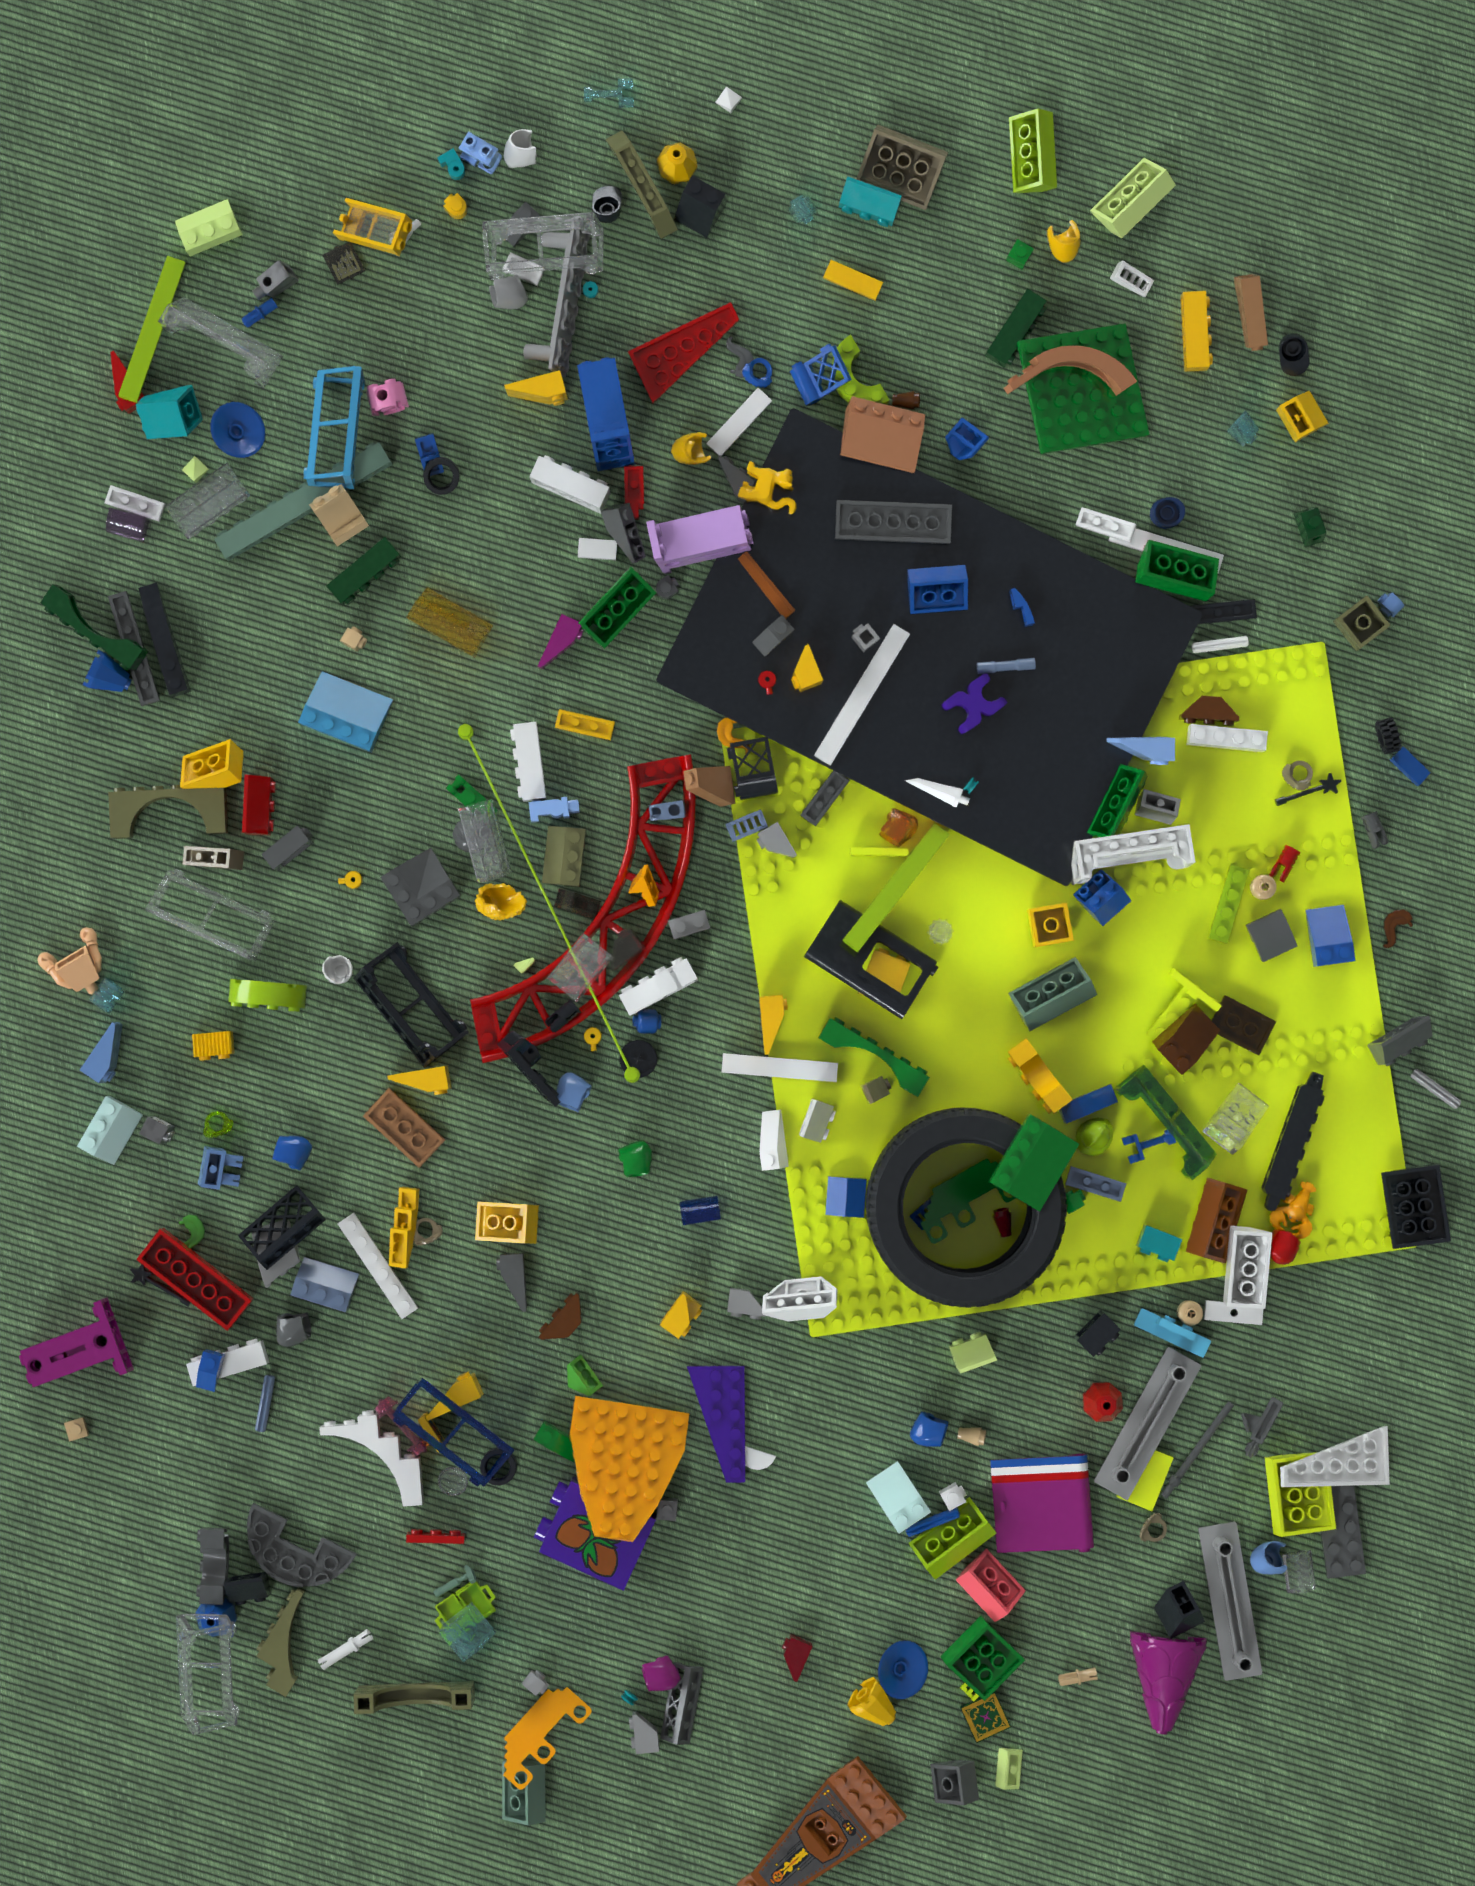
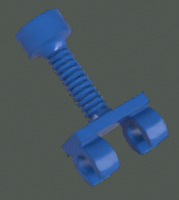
(1166, 1137)

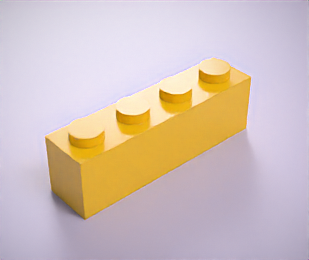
(1195, 331)

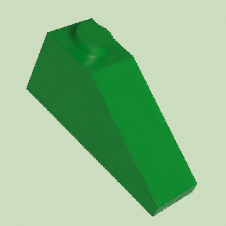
(555, 1440)

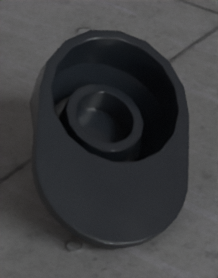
(607, 204)
(1293, 354)

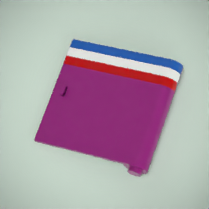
(1043, 1505)

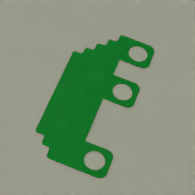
(956, 1194)

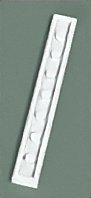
(861, 694)

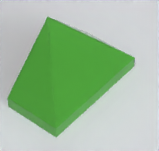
(582, 1377)

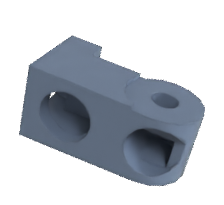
(667, 810)

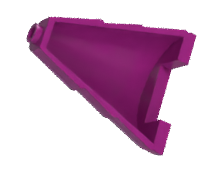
(1166, 1673)

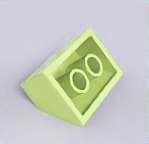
(208, 228)

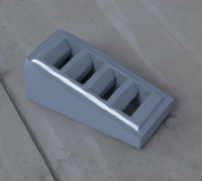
(759, 814)

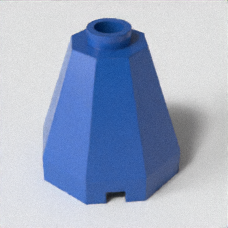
(107, 674)
(225, 1609)

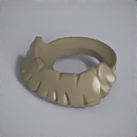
(1287, 773)
(436, 1232)
(1155, 1518)

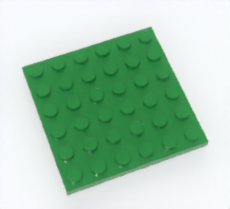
(1076, 406)

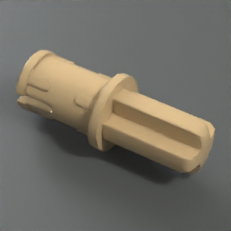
(1077, 1677)

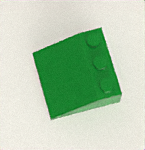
(982, 1658)

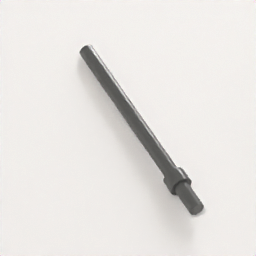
(1175, 1480)

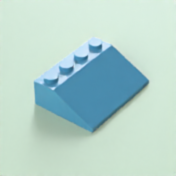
(345, 711)

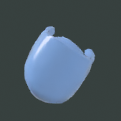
(572, 1091)
(1267, 1558)

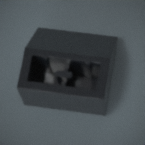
(1178, 1610)

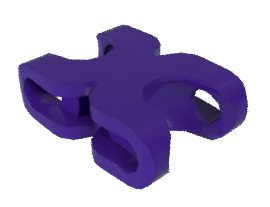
(974, 703)

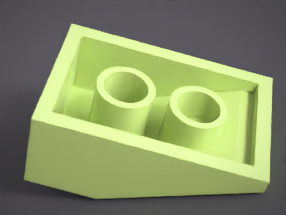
(972, 1352)

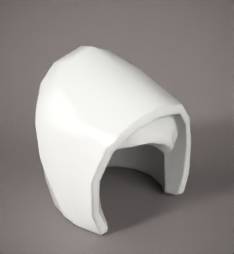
(519, 150)

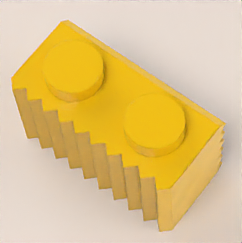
(213, 1044)

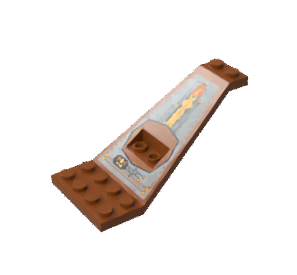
(852, 1811)

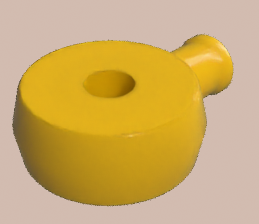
(347, 880)
(592, 1041)

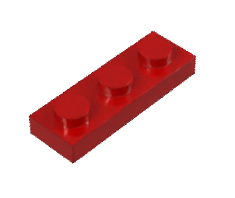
(435, 1536)

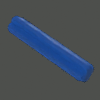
(932, 1521)

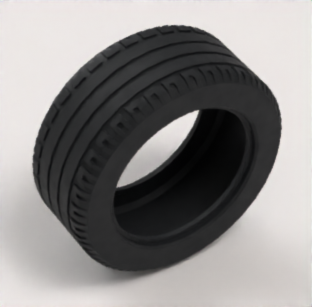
(943, 1284)

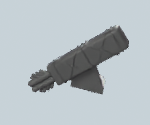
(1260, 1425)

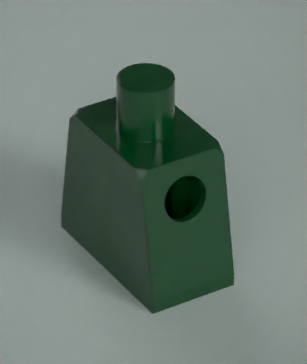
(1310, 526)

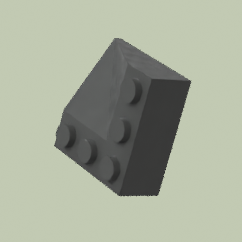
(420, 887)

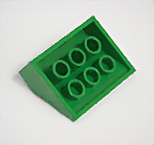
(1034, 1162)

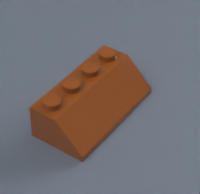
(766, 585)
(1216, 1212)

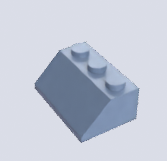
(324, 1284)

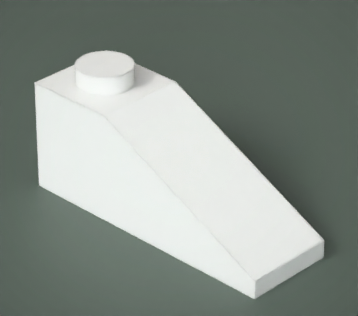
(772, 1141)

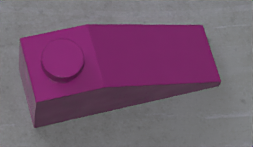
(562, 638)

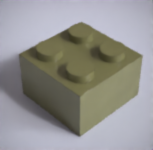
(1361, 623)

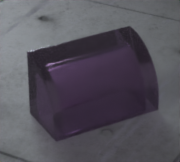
(126, 524)

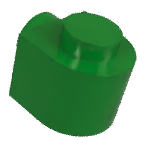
(1074, 1200)

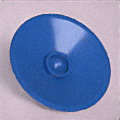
(237, 429)
(903, 1669)

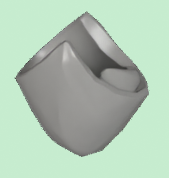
(508, 293)

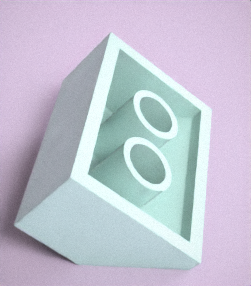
(110, 1130)

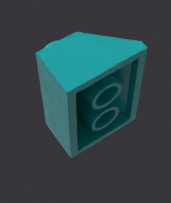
(869, 202)

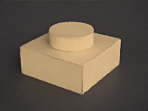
(76, 1429)

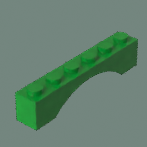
(909, 1078)

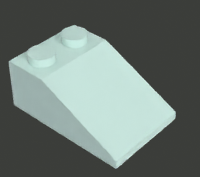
(898, 1497)

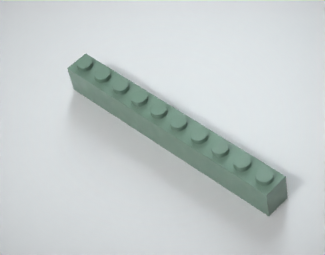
(295, 504)

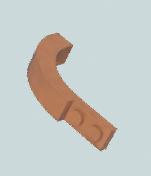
(1087, 358)

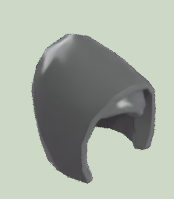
(292, 1329)

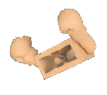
(77, 969)

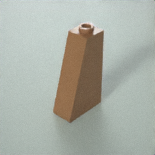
(1251, 311)

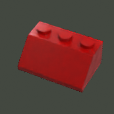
(258, 805)

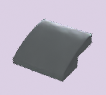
(1271, 935)

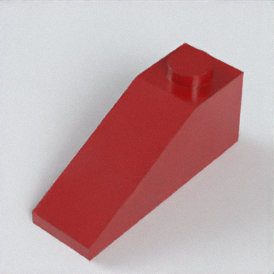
(119, 372)

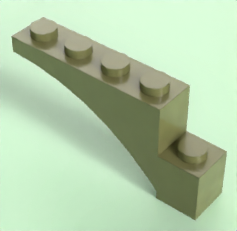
(277, 1647)

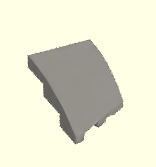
(281, 1266)

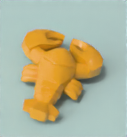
(1295, 1211)

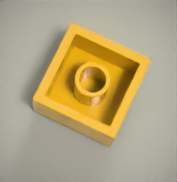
(1050, 925)

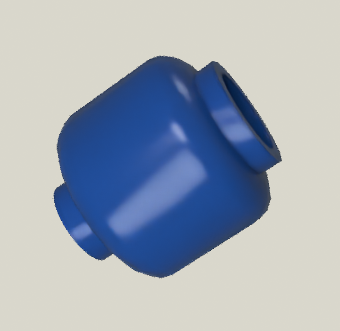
(647, 1021)

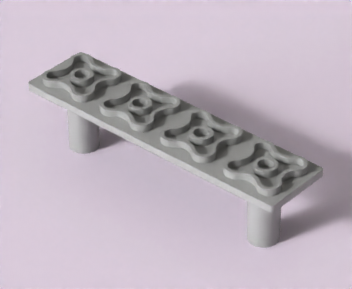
(566, 309)
(1147, 1423)
(1230, 1601)

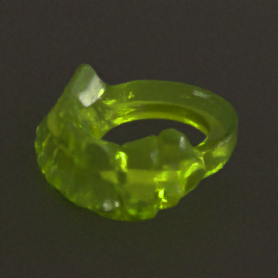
(227, 1125)

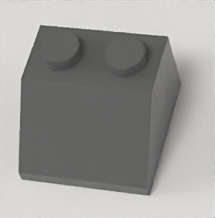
(954, 1782)

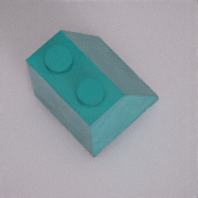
(169, 413)

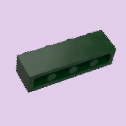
(1016, 327)
(364, 571)

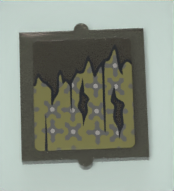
(343, 263)

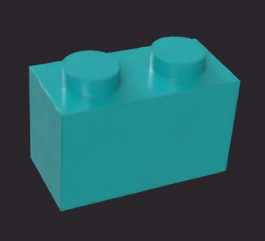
(1159, 1243)

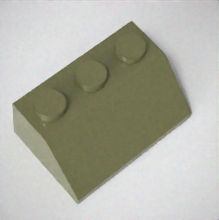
(564, 856)

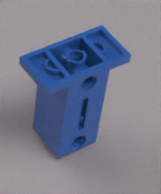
(605, 414)

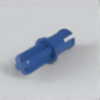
(259, 313)

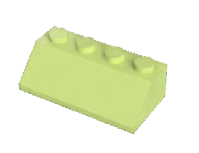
(1133, 197)

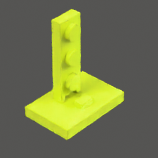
(1181, 1003)

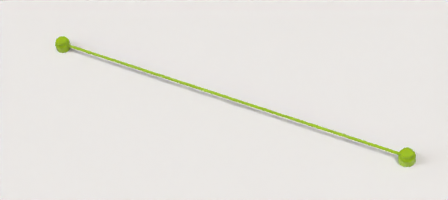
(466, 733)

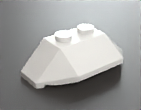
(800, 1299)

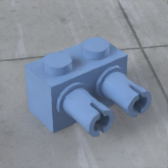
(212, 1166)

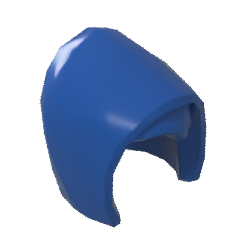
(292, 1150)
(928, 1430)

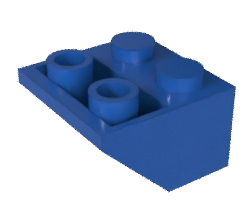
(1102, 897)

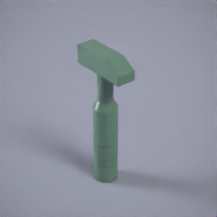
(455, 1582)

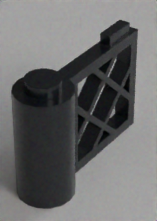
(755, 784)

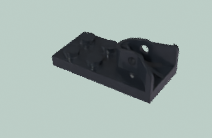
(524, 1056)

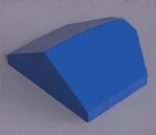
(965, 440)

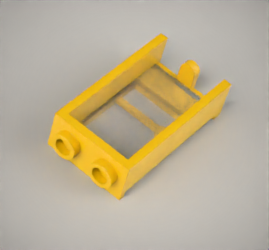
(374, 227)

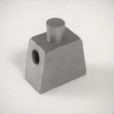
(281, 278)

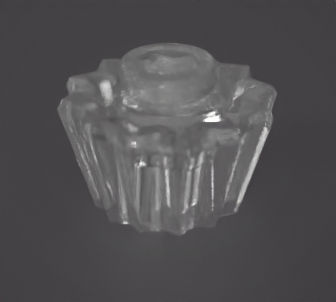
(940, 931)

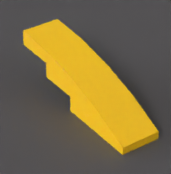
(404, 1227)

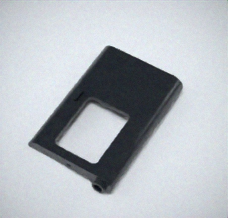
(846, 964)

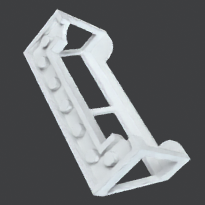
(1164, 843)

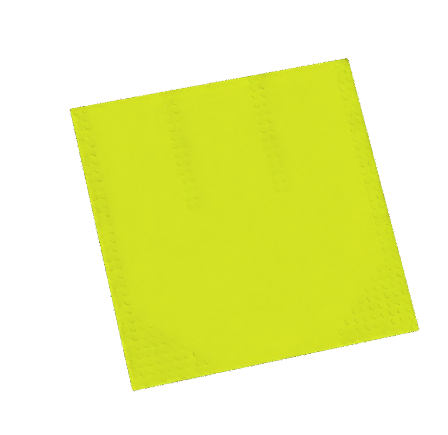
(968, 1022)

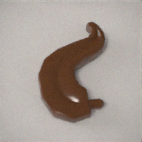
(1391, 921)

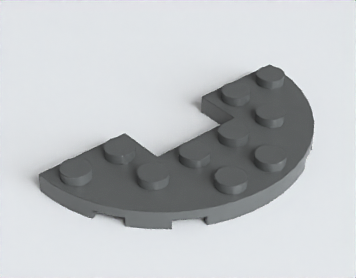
(288, 1561)

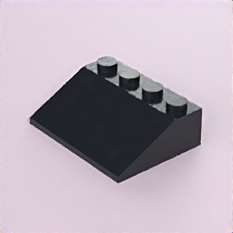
(1416, 1206)

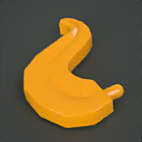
(724, 733)

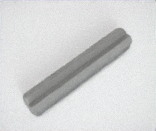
(1436, 1089)

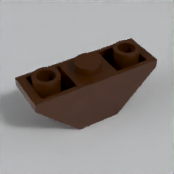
(1210, 710)
(564, 1320)

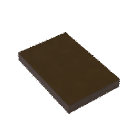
(1243, 1025)

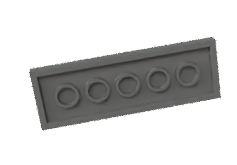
(893, 522)
(1343, 1545)

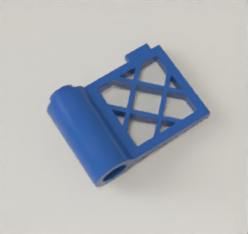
(807, 380)

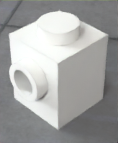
(953, 1496)

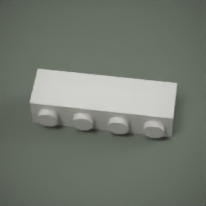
(1227, 738)
(529, 761)
(235, 1360)

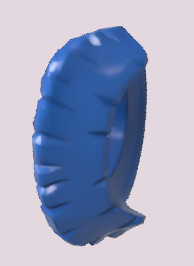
(748, 373)

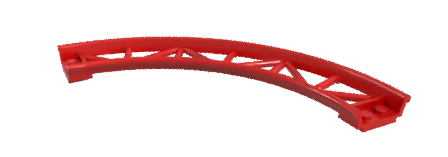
(640, 775)

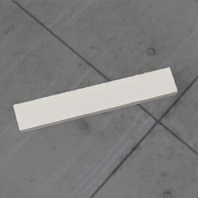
(1141, 537)
(779, 1067)

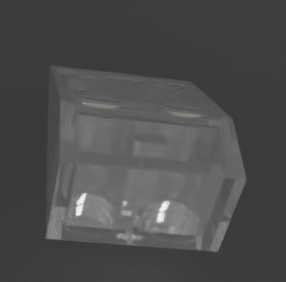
(1235, 1119)

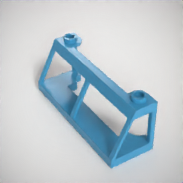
(358, 385)

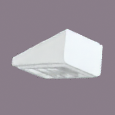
(1129, 284)

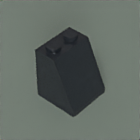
(700, 206)

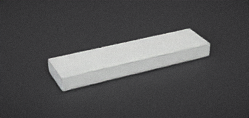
(739, 422)

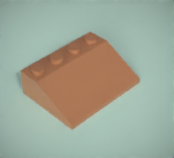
(882, 434)

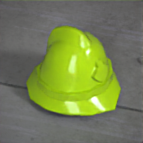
(1094, 1136)

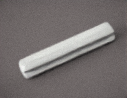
(1220, 644)

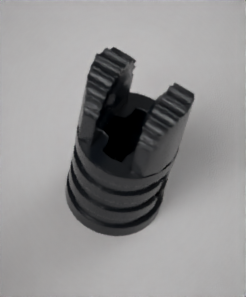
(562, 1016)

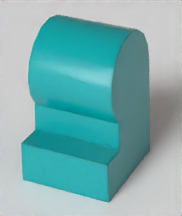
(455, 166)

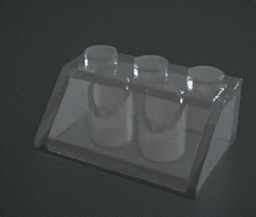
(580, 967)

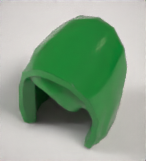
(636, 1158)

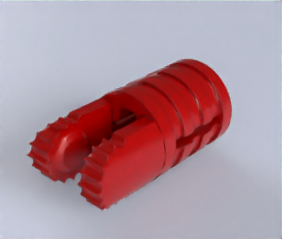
(1286, 859)

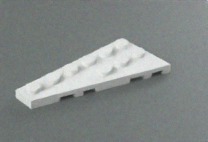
(1352, 1462)

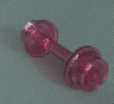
(385, 1407)

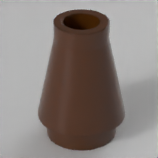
(907, 400)

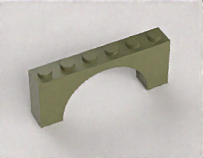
(128, 805)
(456, 1694)

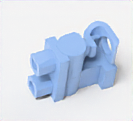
(476, 149)
(555, 808)

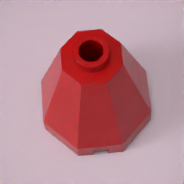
(1095, 1398)

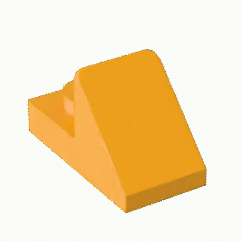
(645, 883)

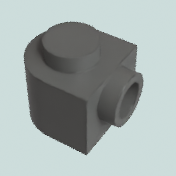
(667, 587)

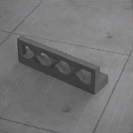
(685, 1705)

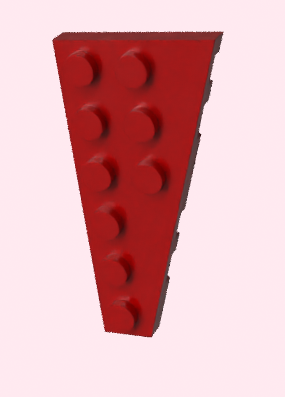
(675, 352)

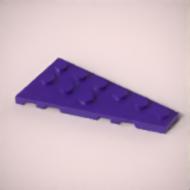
(723, 1407)

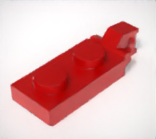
(634, 488)

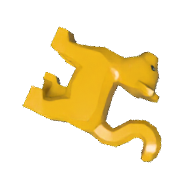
(765, 485)

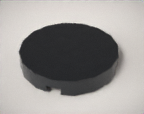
(639, 1055)

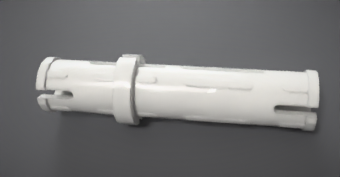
(352, 1645)

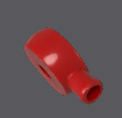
(768, 685)

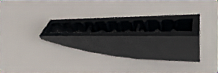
(164, 641)

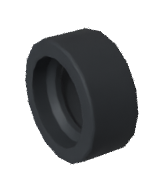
(441, 461)
(498, 1481)

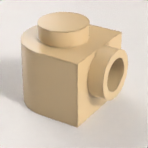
(353, 639)

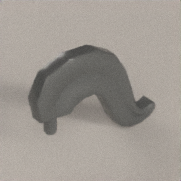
(744, 355)

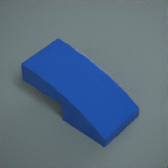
(428, 450)
(1019, 602)

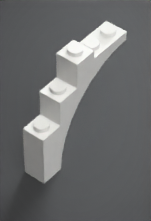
(367, 1432)

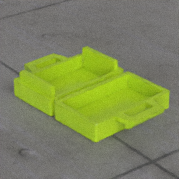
(467, 1594)

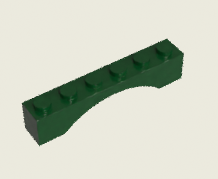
(64, 605)

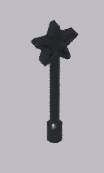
(1329, 784)
(143, 1276)

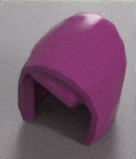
(660, 1674)

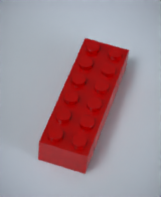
(195, 1279)

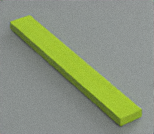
(151, 330)
(896, 887)

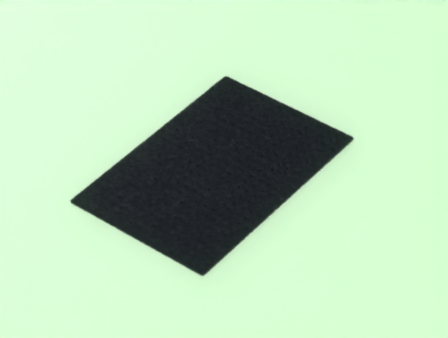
(1042, 758)

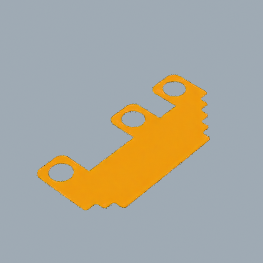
(530, 1731)

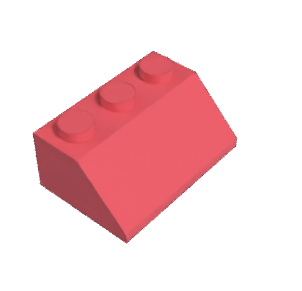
(990, 1585)

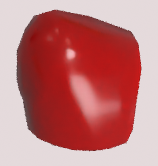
(1284, 1247)

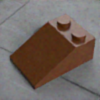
(1186, 1039)

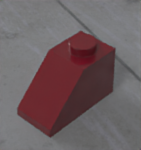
(796, 1654)

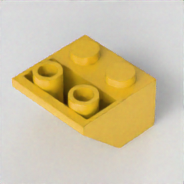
(1301, 416)

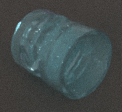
(107, 995)

